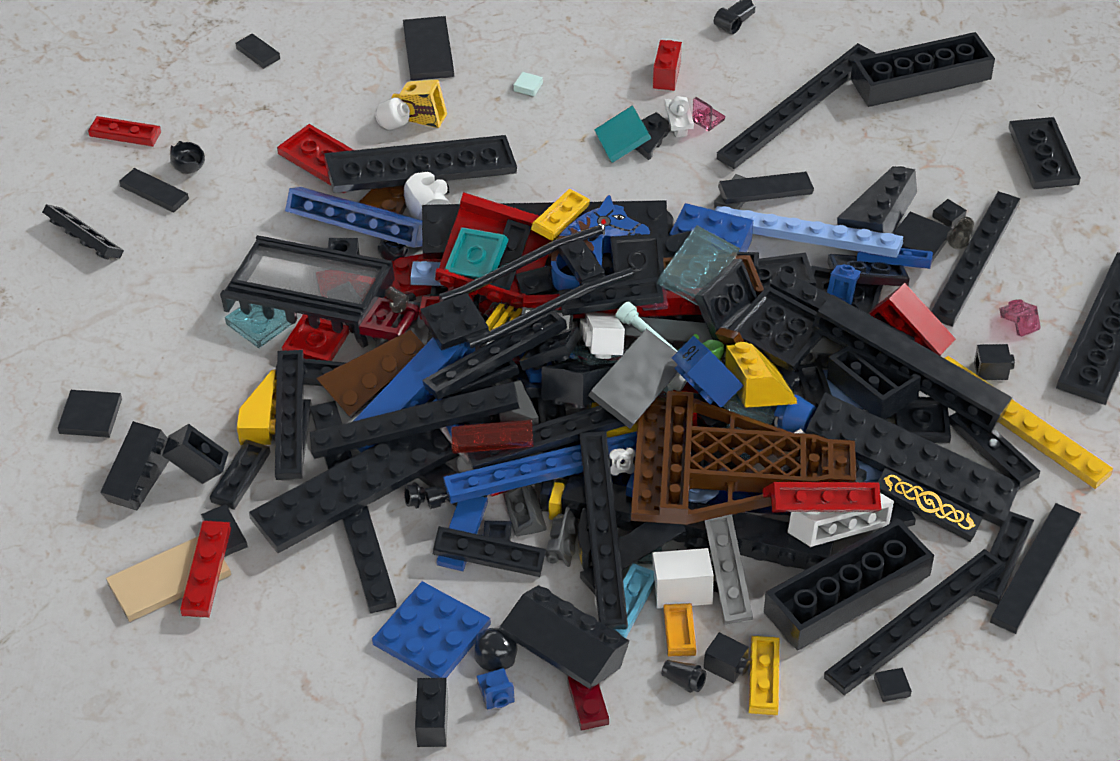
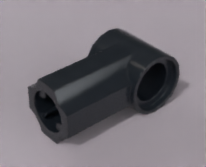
(732, 18)

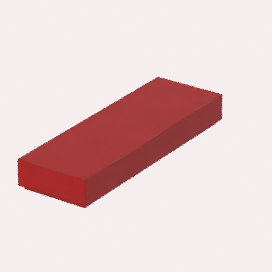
(124, 131)

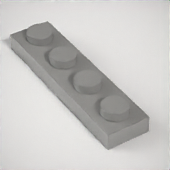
(728, 569)

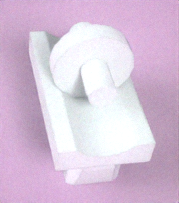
(679, 116)

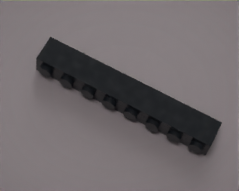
(939, 377)

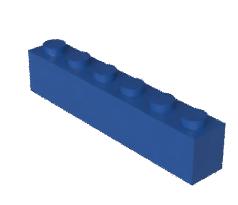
(355, 216)
(407, 386)

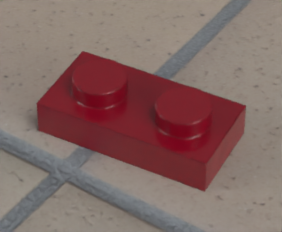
(588, 705)

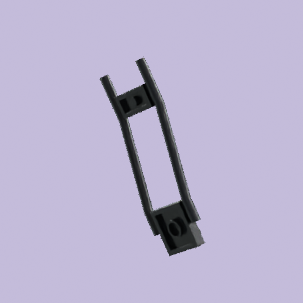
(459, 321)

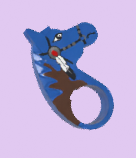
(613, 222)

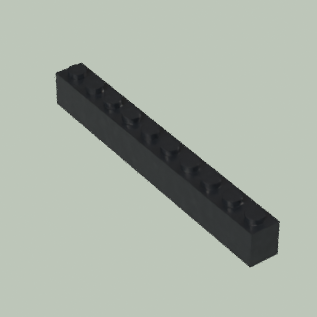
(756, 535)

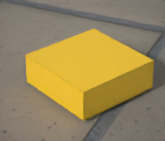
(555, 503)

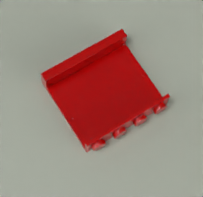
(490, 217)

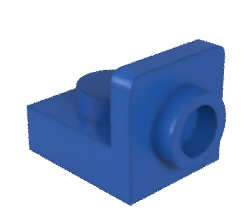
(843, 282)
(496, 689)

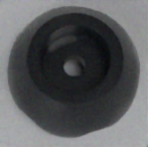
(391, 250)

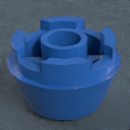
(795, 416)

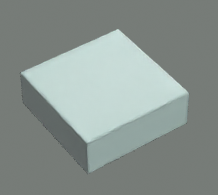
(528, 84)

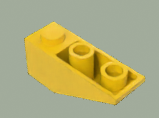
(258, 413)

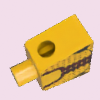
(424, 102)

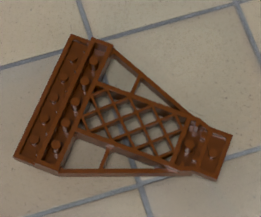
(668, 472)

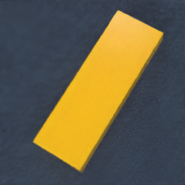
(560, 214)
(764, 675)

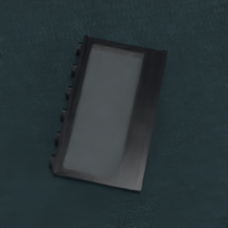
(308, 283)

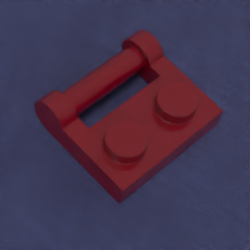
(381, 318)

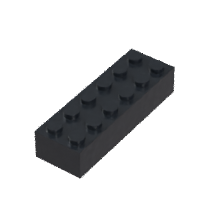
(922, 69)
(848, 584)

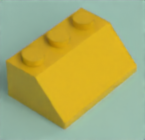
(759, 376)

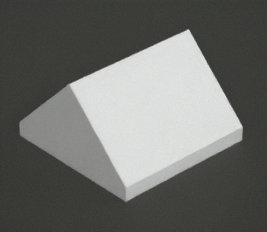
(683, 577)

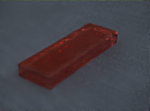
(492, 436)

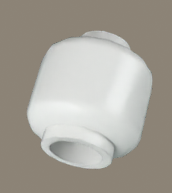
(392, 114)

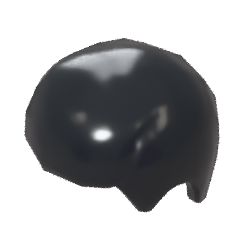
(187, 157)
(495, 650)

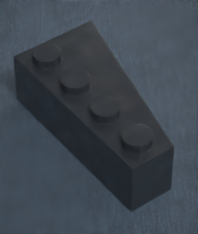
(883, 203)

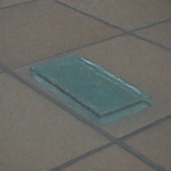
(697, 263)

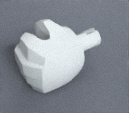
(423, 190)

